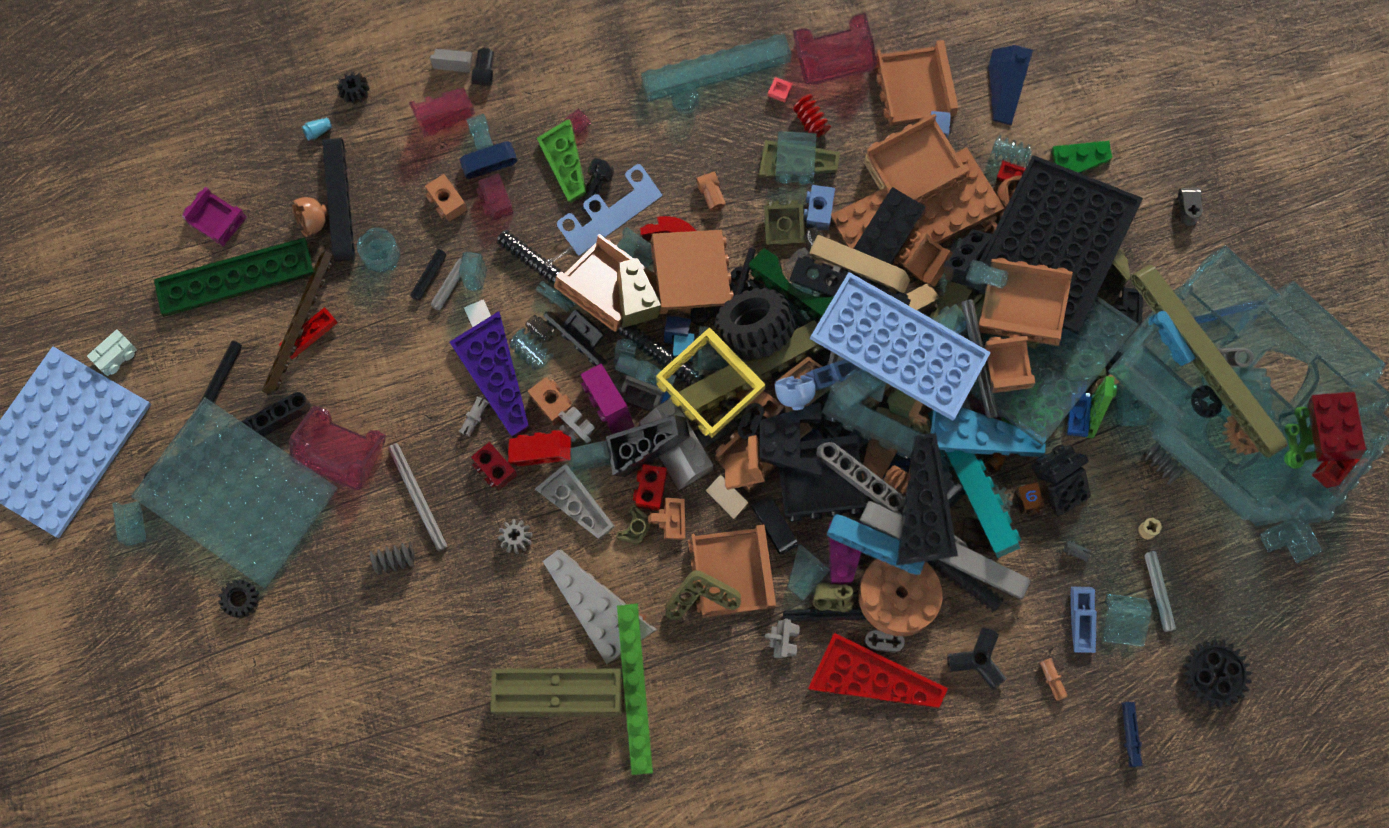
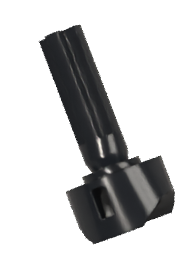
(600, 173)

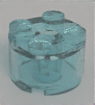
(378, 250)

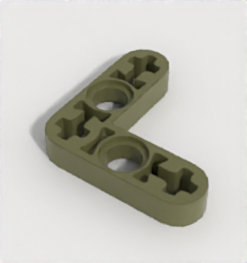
(697, 589)

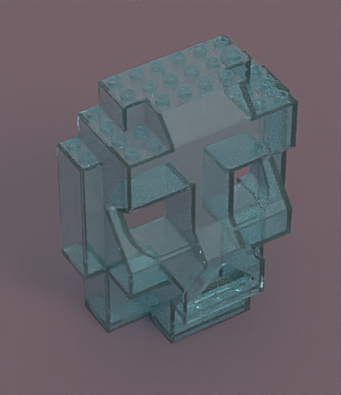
(1246, 312)

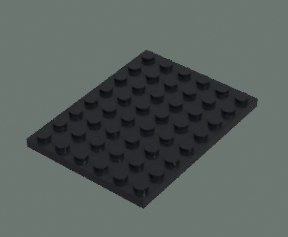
(1063, 223)

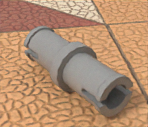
(473, 416)

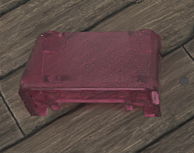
(836, 53)
(334, 449)

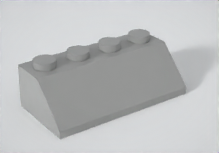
(686, 460)

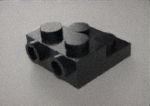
(1058, 463)

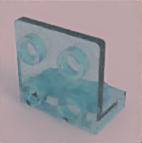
(1126, 620)

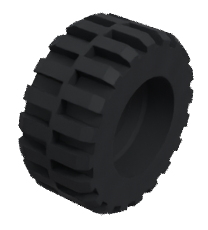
(755, 323)

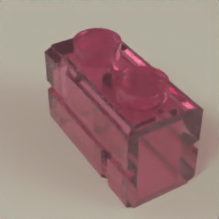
(495, 197)

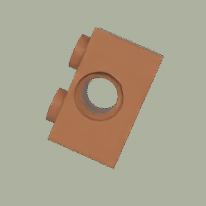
(442, 188)
(545, 390)

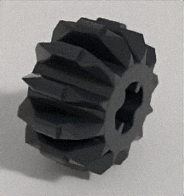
(353, 87)

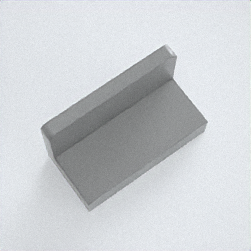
(451, 60)

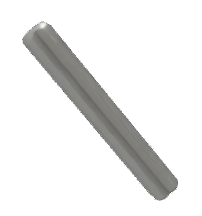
(1160, 591)

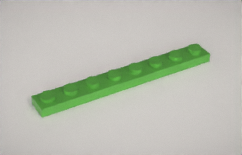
(634, 689)

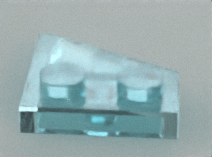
(806, 573)

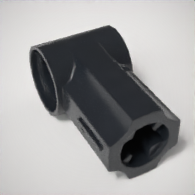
(483, 72)

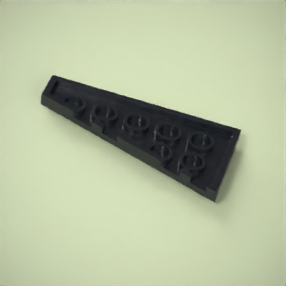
(926, 519)

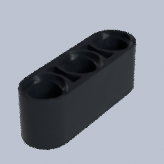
(775, 525)

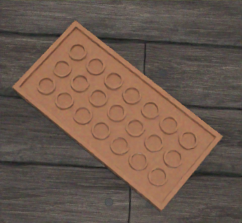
(946, 212)

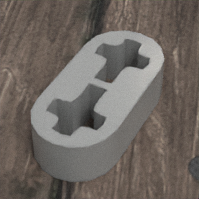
(885, 647)

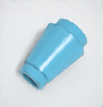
(316, 128)

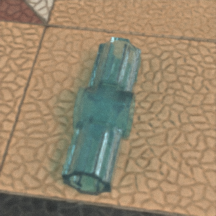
(640, 370)

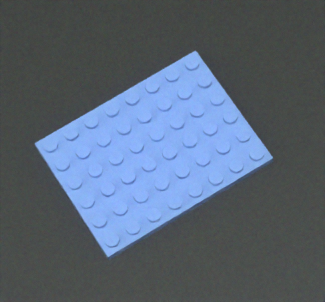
(62, 439)

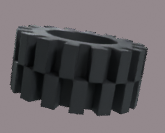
(247, 607)

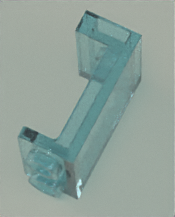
(795, 157)

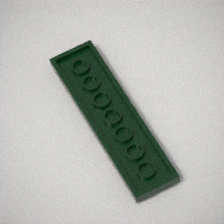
(233, 277)

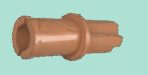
(1053, 679)

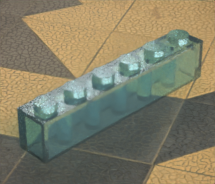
(874, 425)

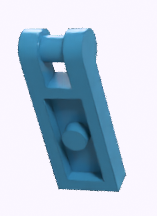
(1172, 338)

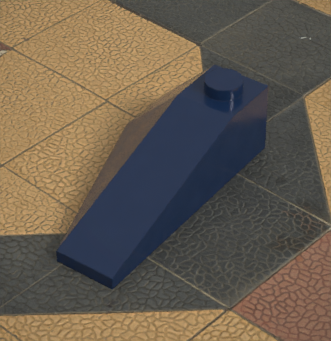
(1007, 75)

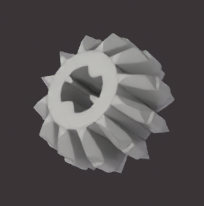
(509, 532)

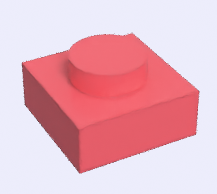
(780, 89)

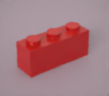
(539, 448)

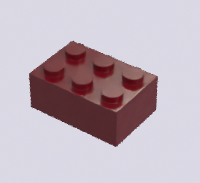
(1336, 426)

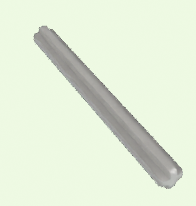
(417, 497)

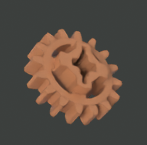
(1238, 437)

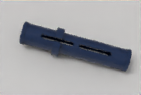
(1132, 737)

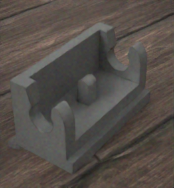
(641, 393)

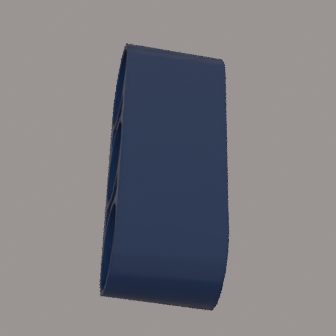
(488, 160)

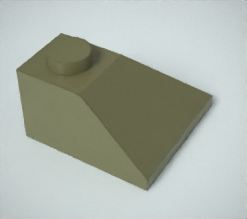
(1119, 272)

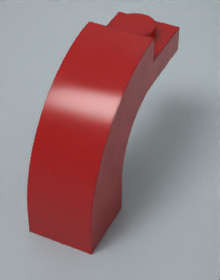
(665, 224)

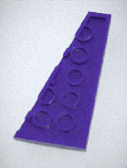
(490, 364)

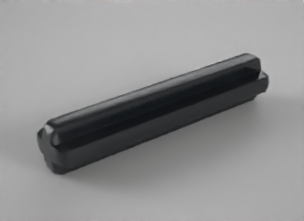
(428, 275)

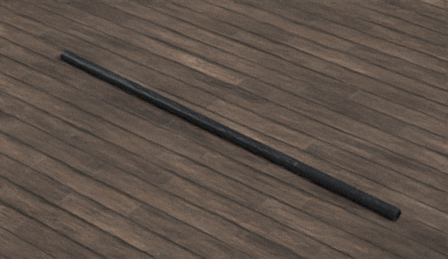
(688, 375)

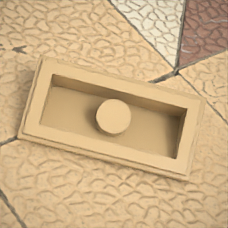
(729, 499)

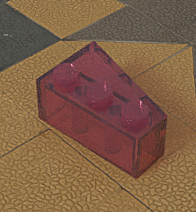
(442, 112)

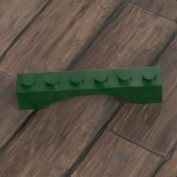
(767, 268)

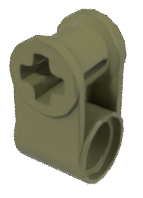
(831, 596)

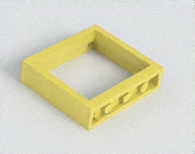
(738, 365)

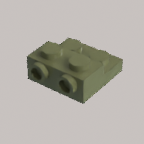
(784, 222)

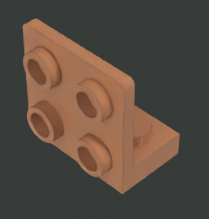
(745, 466)

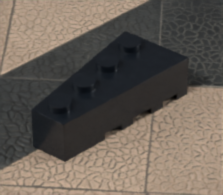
(644, 443)

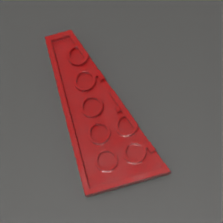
(865, 674)

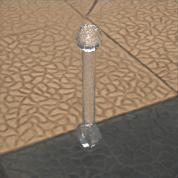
(548, 262)

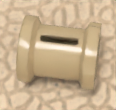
(1149, 534)

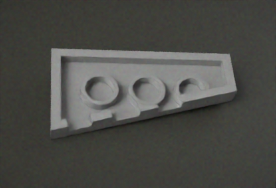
(572, 497)

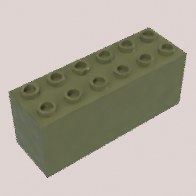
(556, 692)

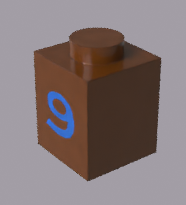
(1029, 499)

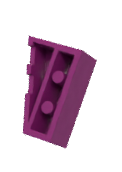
(607, 399)
(842, 561)

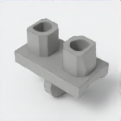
(570, 419)
(780, 639)

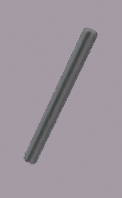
(983, 377)

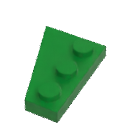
(1082, 155)

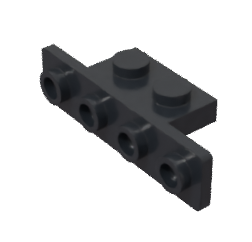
(580, 332)

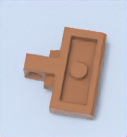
(671, 518)

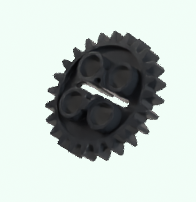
(1233, 683)

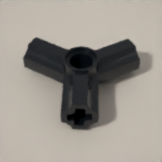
(984, 647)

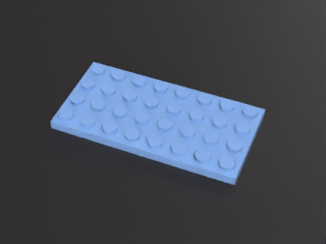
(900, 346)

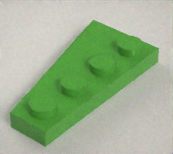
(563, 157)

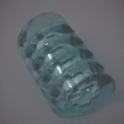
(1011, 151)
(530, 351)

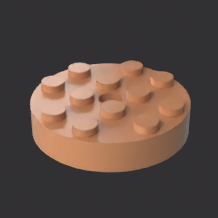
(896, 614)

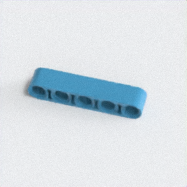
(869, 542)

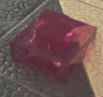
(579, 121)

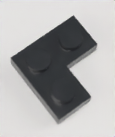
(1131, 305)

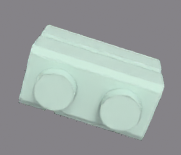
(112, 353)

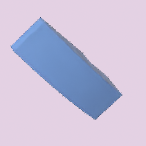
(829, 374)
(1083, 619)

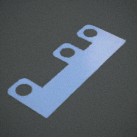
(611, 218)

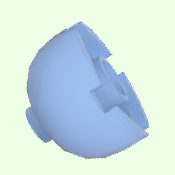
(795, 392)

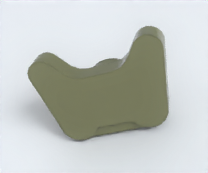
(637, 529)

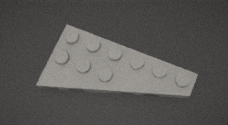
(592, 604)

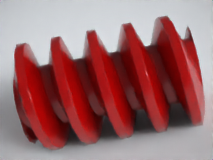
(809, 117)

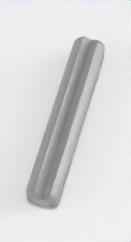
(447, 287)

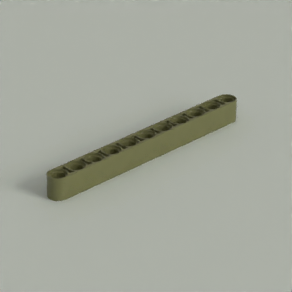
(1211, 363)

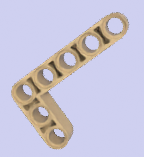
(860, 264)

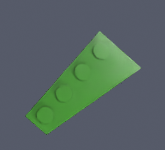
(1099, 404)

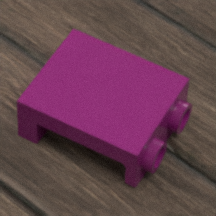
(213, 216)

